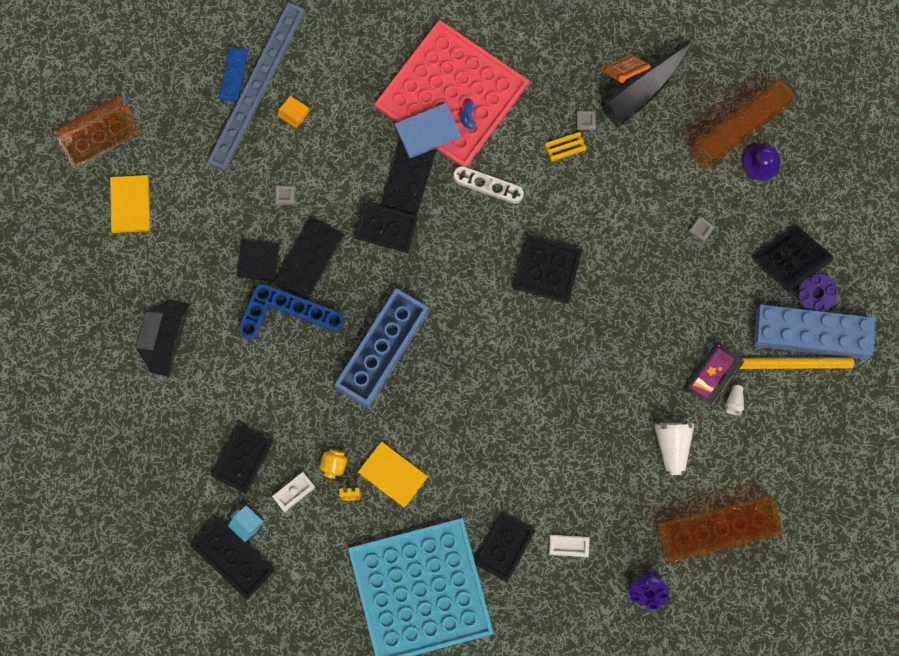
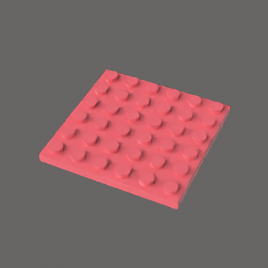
(454, 72)

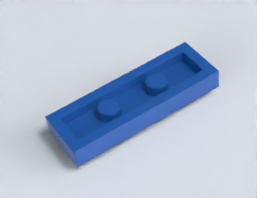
(233, 74)

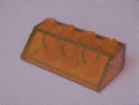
(96, 132)

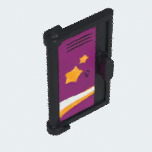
(711, 373)

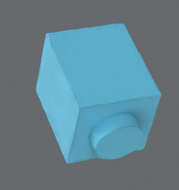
(245, 523)

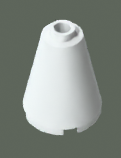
(674, 445)

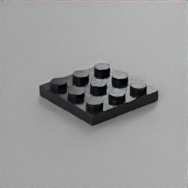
(792, 258)
(547, 269)

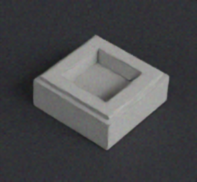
(586, 120)
(284, 195)
(701, 229)

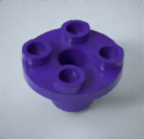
(761, 162)
(818, 292)
(649, 591)

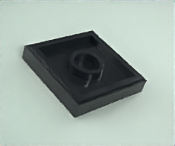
(258, 260)

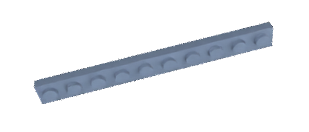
(256, 86)

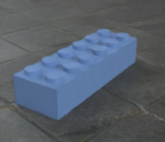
(814, 332)
(382, 348)

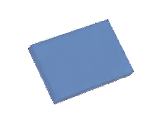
(427, 130)

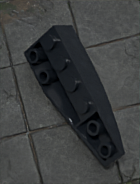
(644, 87)

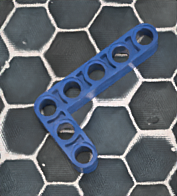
(287, 308)

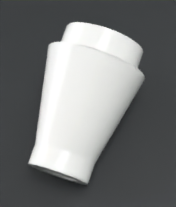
(735, 401)

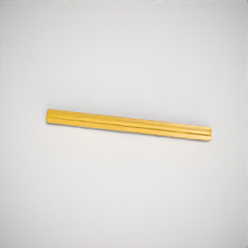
(797, 362)

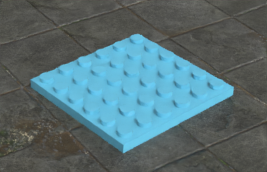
(420, 590)

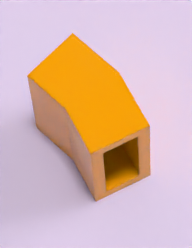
(293, 111)

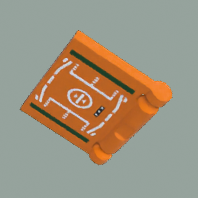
(625, 68)

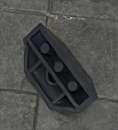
(161, 336)

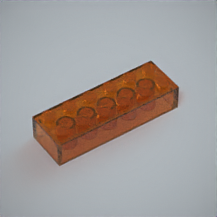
(742, 124)
(719, 529)

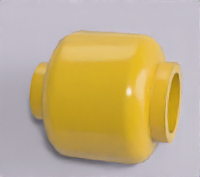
(333, 463)

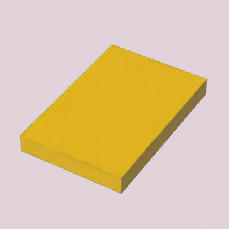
(130, 204)
(392, 474)

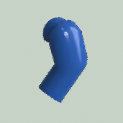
(466, 117)

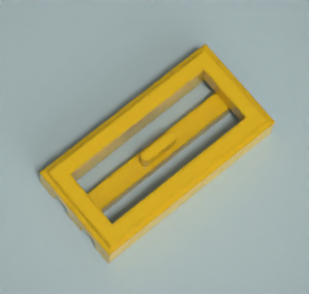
(580, 141)
(349, 495)

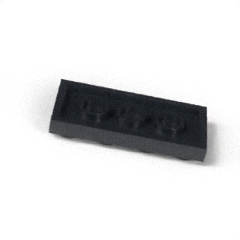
(407, 181)
(309, 258)
(232, 558)

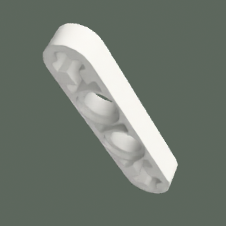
(487, 187)

